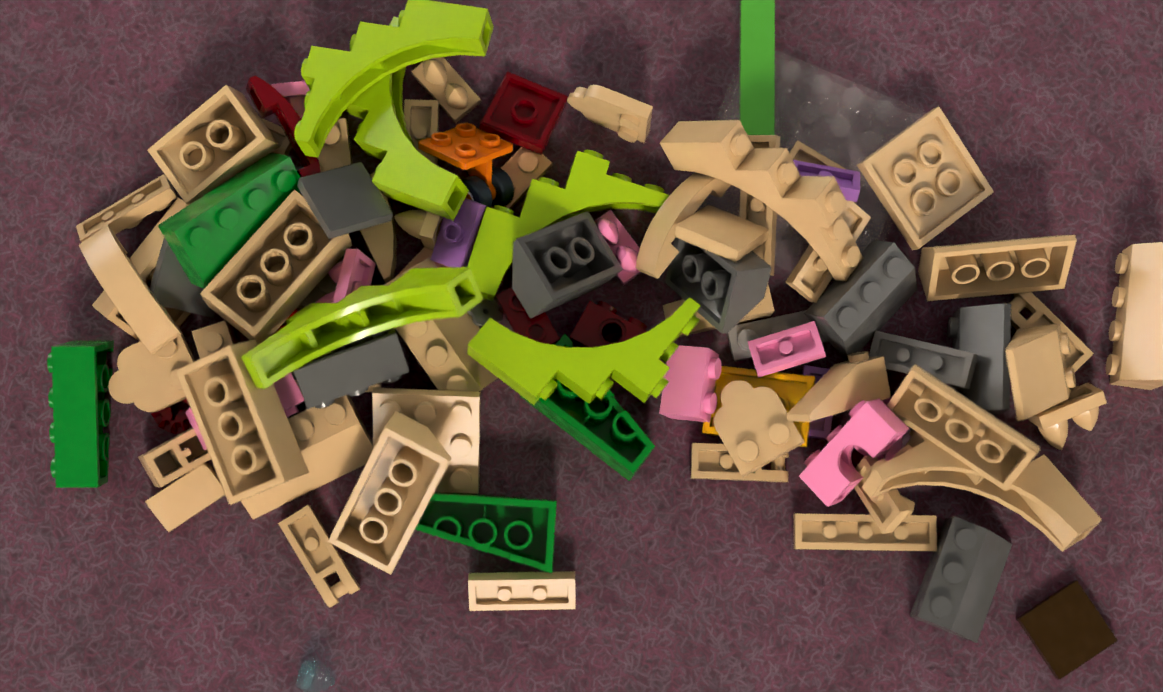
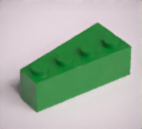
(224, 219)
(80, 413)
(598, 426)
(496, 525)

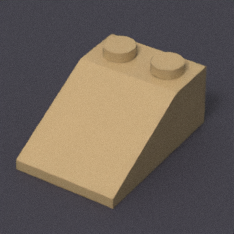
(213, 144)
(1039, 369)

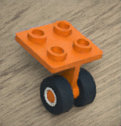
(474, 151)

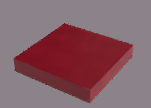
(524, 113)

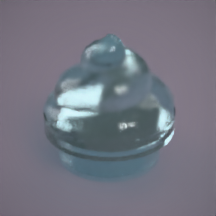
(314, 677)

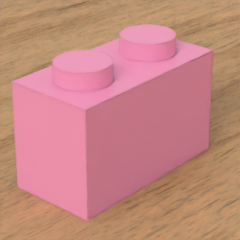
(691, 384)

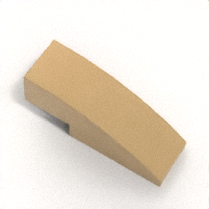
(383, 244)

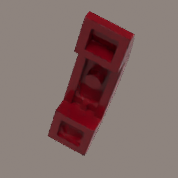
(270, 101)

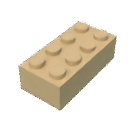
(274, 270)

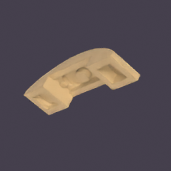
(656, 248)
(128, 290)

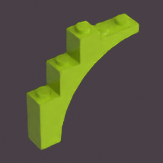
(339, 76)
(403, 170)
(546, 204)
(368, 310)
(533, 366)

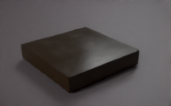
(1067, 629)

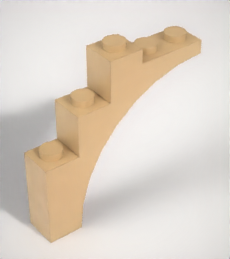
(769, 174)
(1037, 494)

